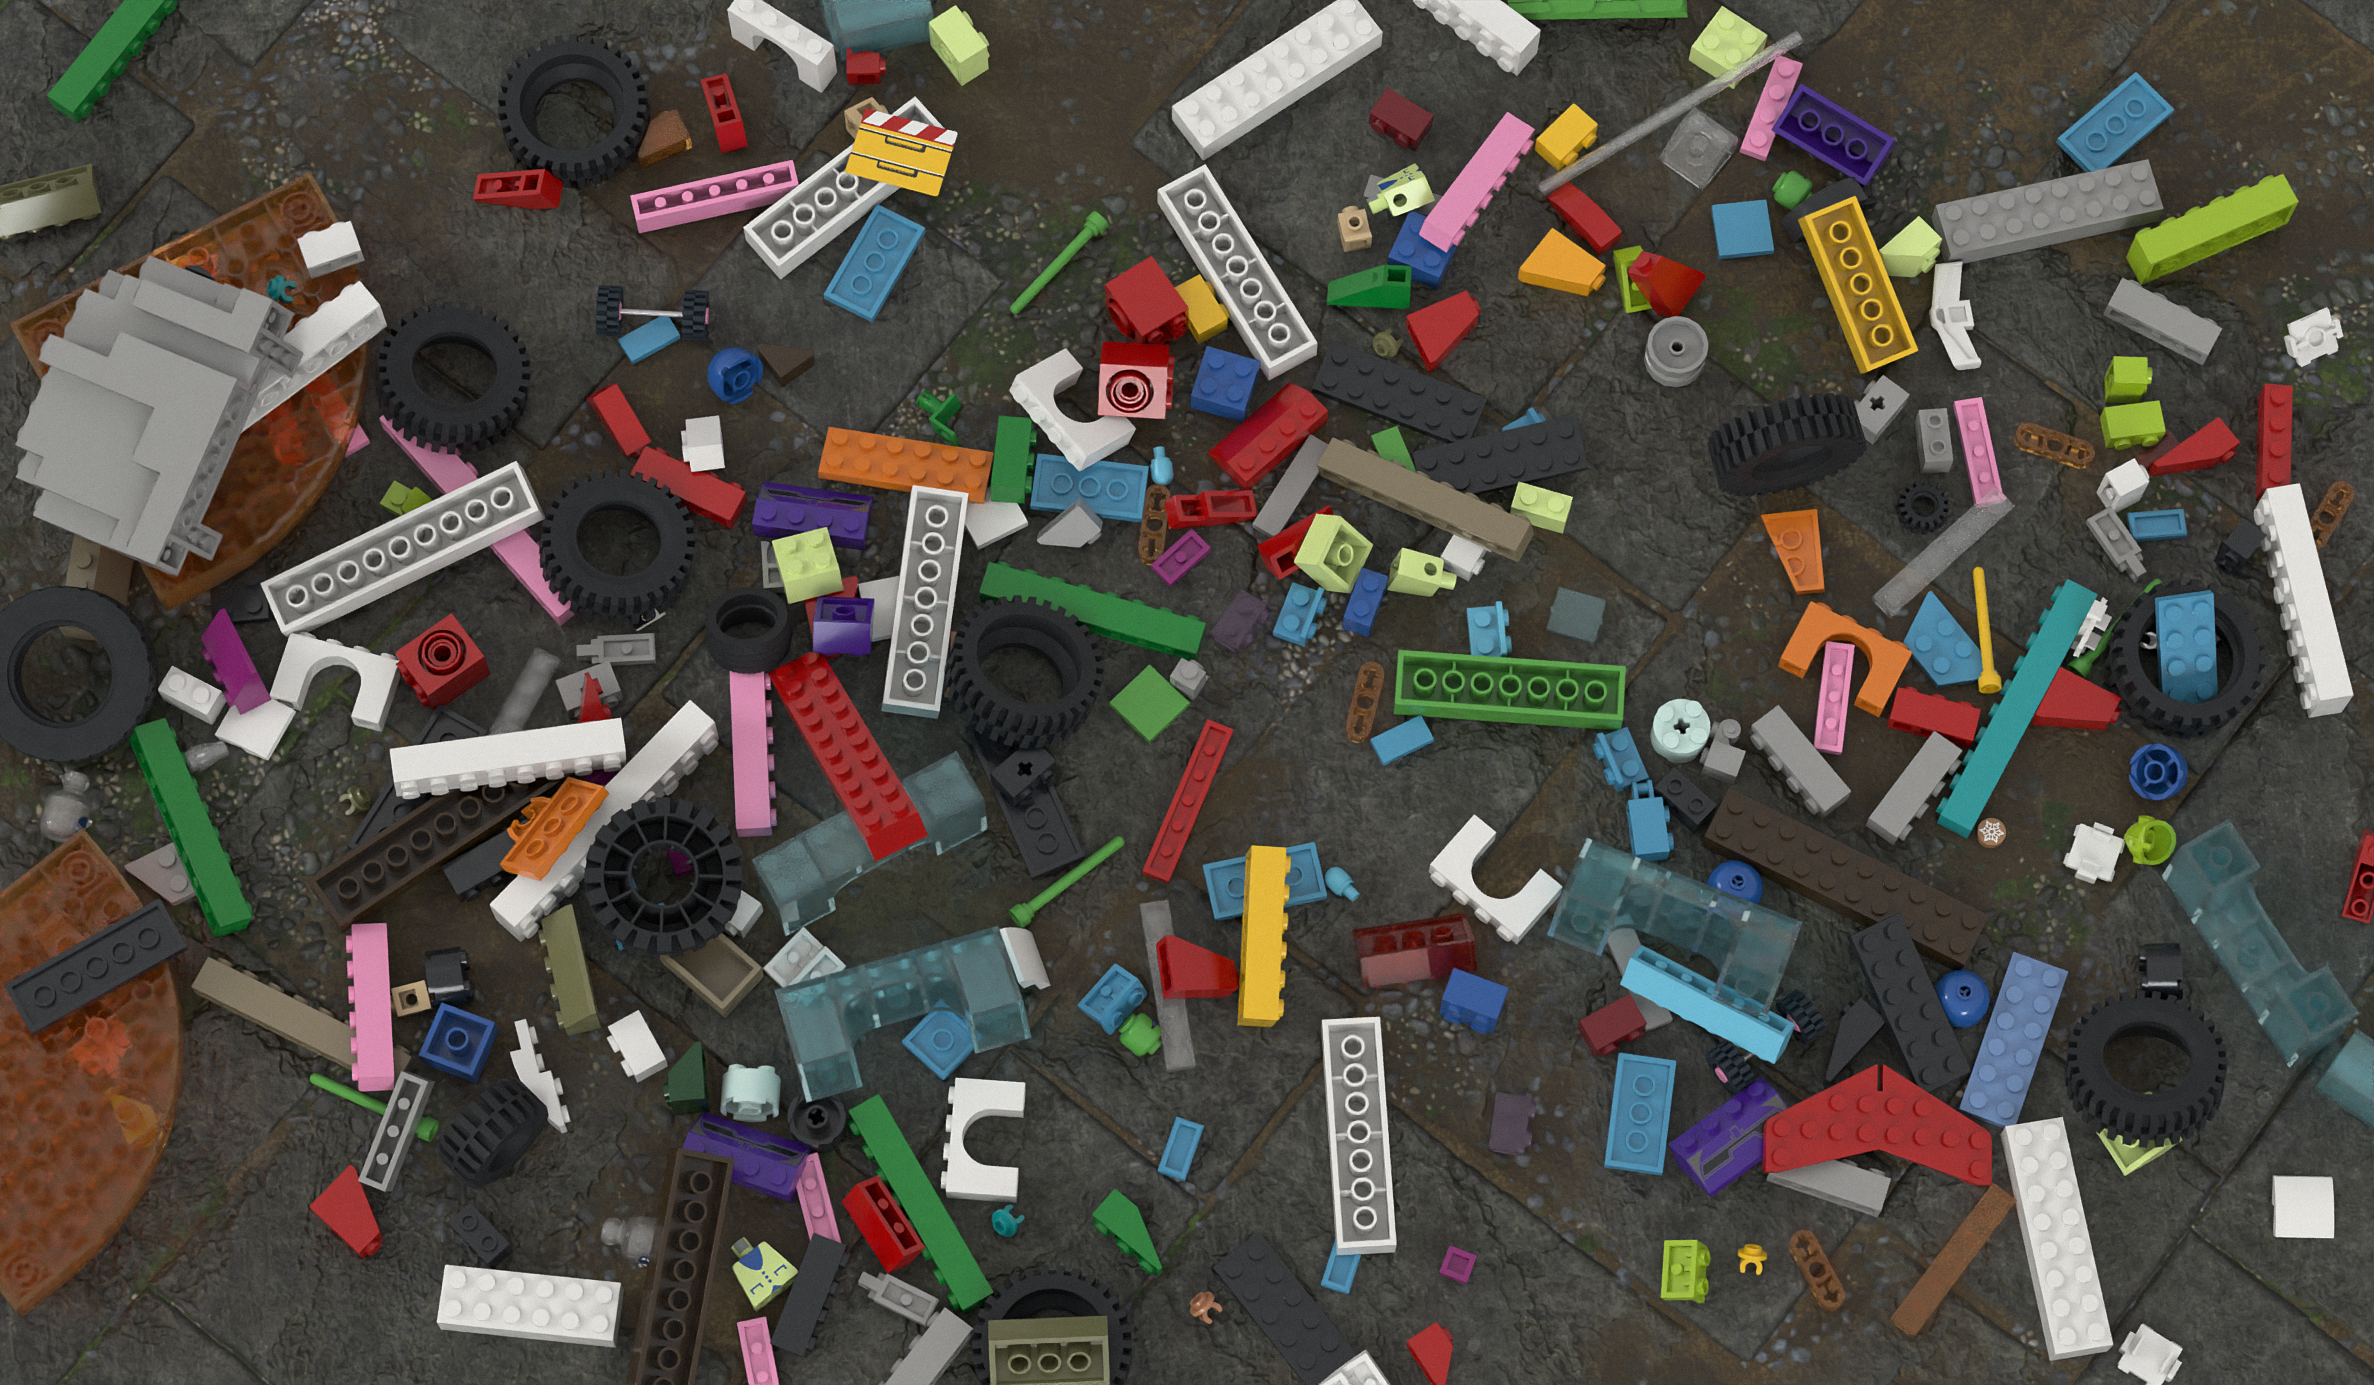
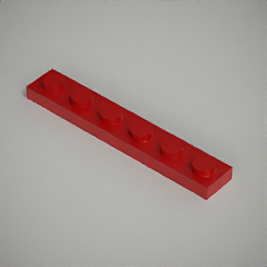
(1187, 801)

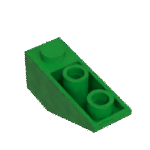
(1377, 287)
(1124, 1223)

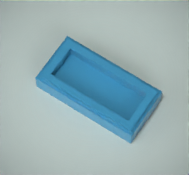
(649, 339)
(2157, 525)
(1402, 740)
(1180, 1149)
(1340, 1271)

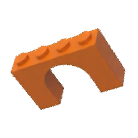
(1884, 657)

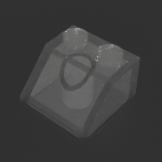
(1698, 148)

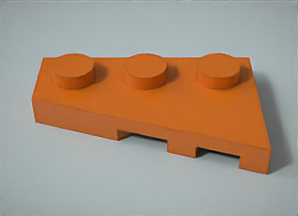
(1798, 547)

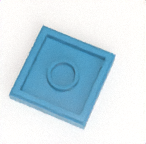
(1742, 229)
(940, 1042)

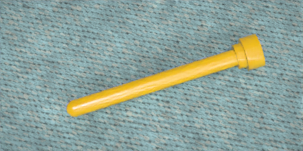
(1989, 680)

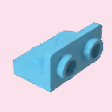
(1488, 631)

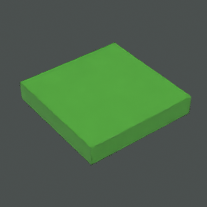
(1149, 703)

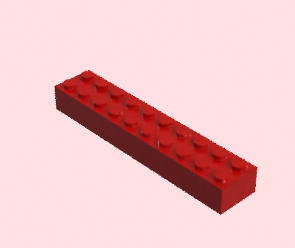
(848, 755)

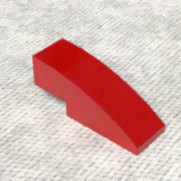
(1585, 218)
(1210, 508)

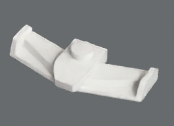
(1953, 316)

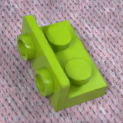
(1685, 1270)

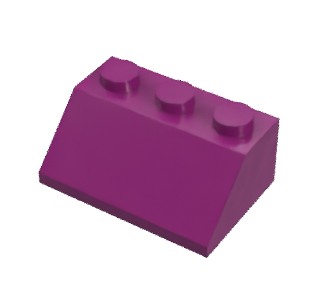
(233, 665)

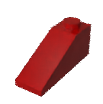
(724, 113)
(519, 189)
(2202, 450)

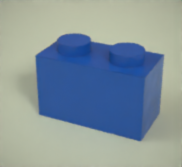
(1365, 602)

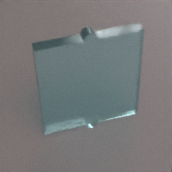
(1576, 615)

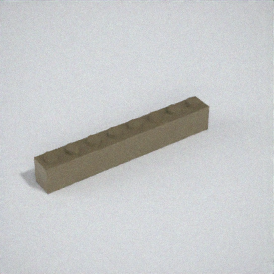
(1426, 499)
(284, 1015)

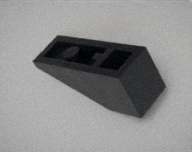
(1855, 1031)

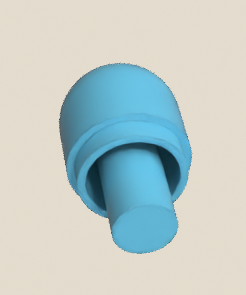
(1161, 467)
(1341, 883)

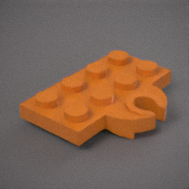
(551, 827)

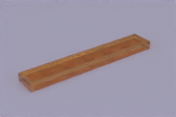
(1952, 1260)

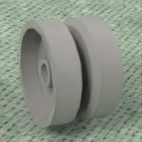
(1676, 351)

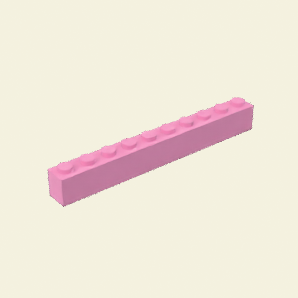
(516, 551)

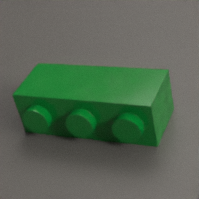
(1013, 459)

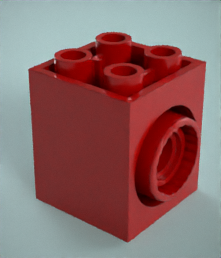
(1146, 305)
(1135, 380)
(441, 663)

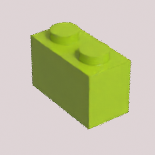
(2127, 379)
(2132, 425)

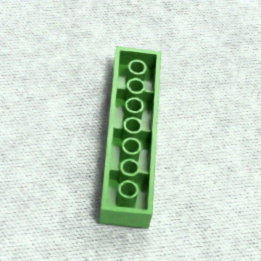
(1509, 690)

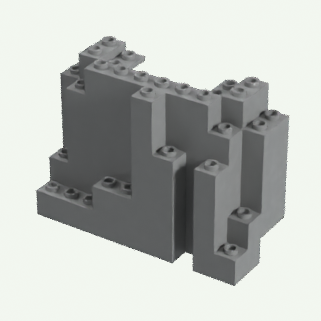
(149, 408)

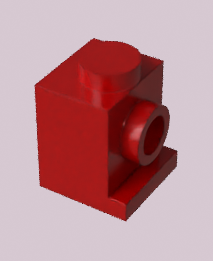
(864, 67)

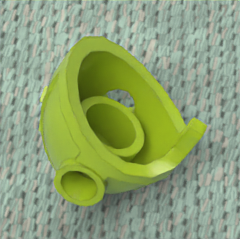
(2150, 840)

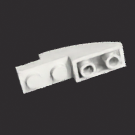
(543, 1084)

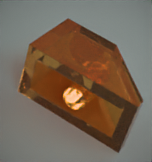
(664, 139)

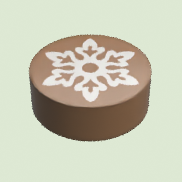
(1991, 833)

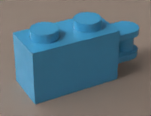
(1648, 824)

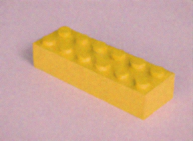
(1858, 284)
(1262, 936)

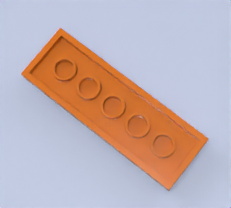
(904, 462)

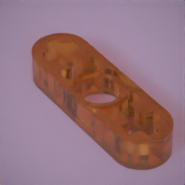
(2036, 432)
(2335, 511)
(1147, 515)
(1358, 692)
(1800, 1254)

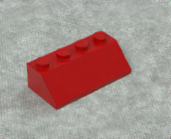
(1269, 435)

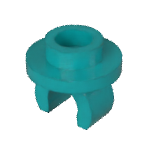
(276, 288)
(1005, 1223)

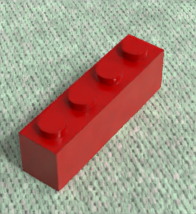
(2273, 437)
(697, 490)

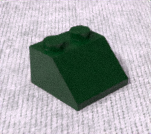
(688, 1083)

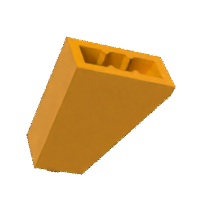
(1562, 266)

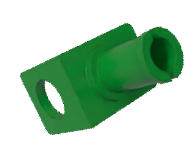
(941, 414)

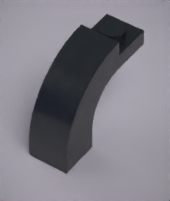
(1824, 198)

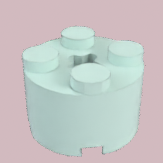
(1684, 715)
(750, 1093)

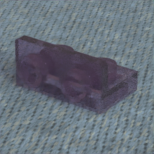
(1240, 621)
(1510, 1123)

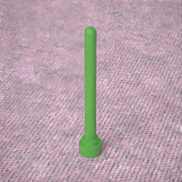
(1094, 225)
(2082, 665)
(1023, 913)
(426, 1128)

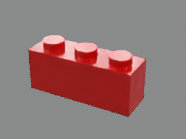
(1924, 714)
(883, 1224)

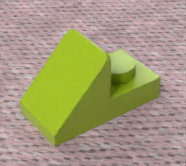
(402, 500)

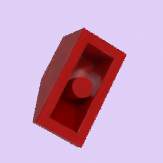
(1432, 1352)

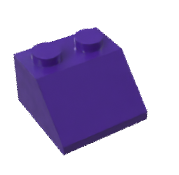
(843, 625)

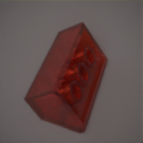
(1414, 950)

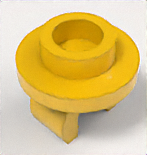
(1754, 1254)

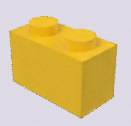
(1566, 137)
(1205, 314)

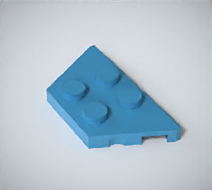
(1942, 646)

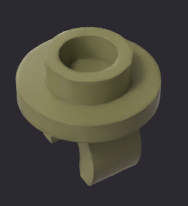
(1386, 345)
(359, 800)

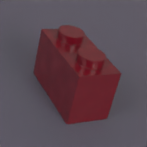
(1400, 120)
(1612, 1026)

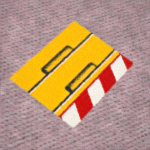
(901, 152)

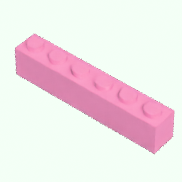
(1476, 183)
(713, 196)
(751, 754)
(372, 1007)

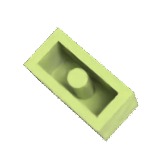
(1542, 507)

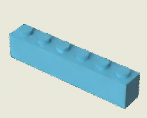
(1689, 996)

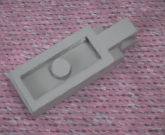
(2117, 543)
(619, 649)
(899, 1297)

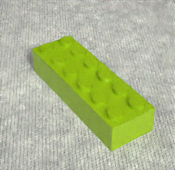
(2211, 228)

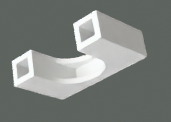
(813, 55)
(1079, 442)
(307, 656)
(1511, 915)
(970, 1102)

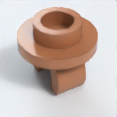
(1201, 1304)

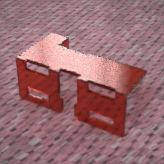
(2152, 454)

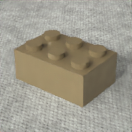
(717, 973)

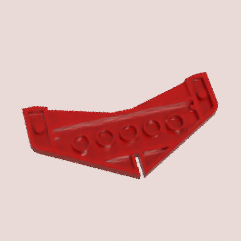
(1895, 1120)

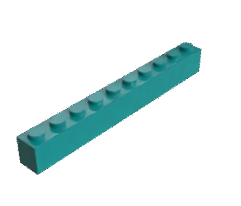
(2016, 709)

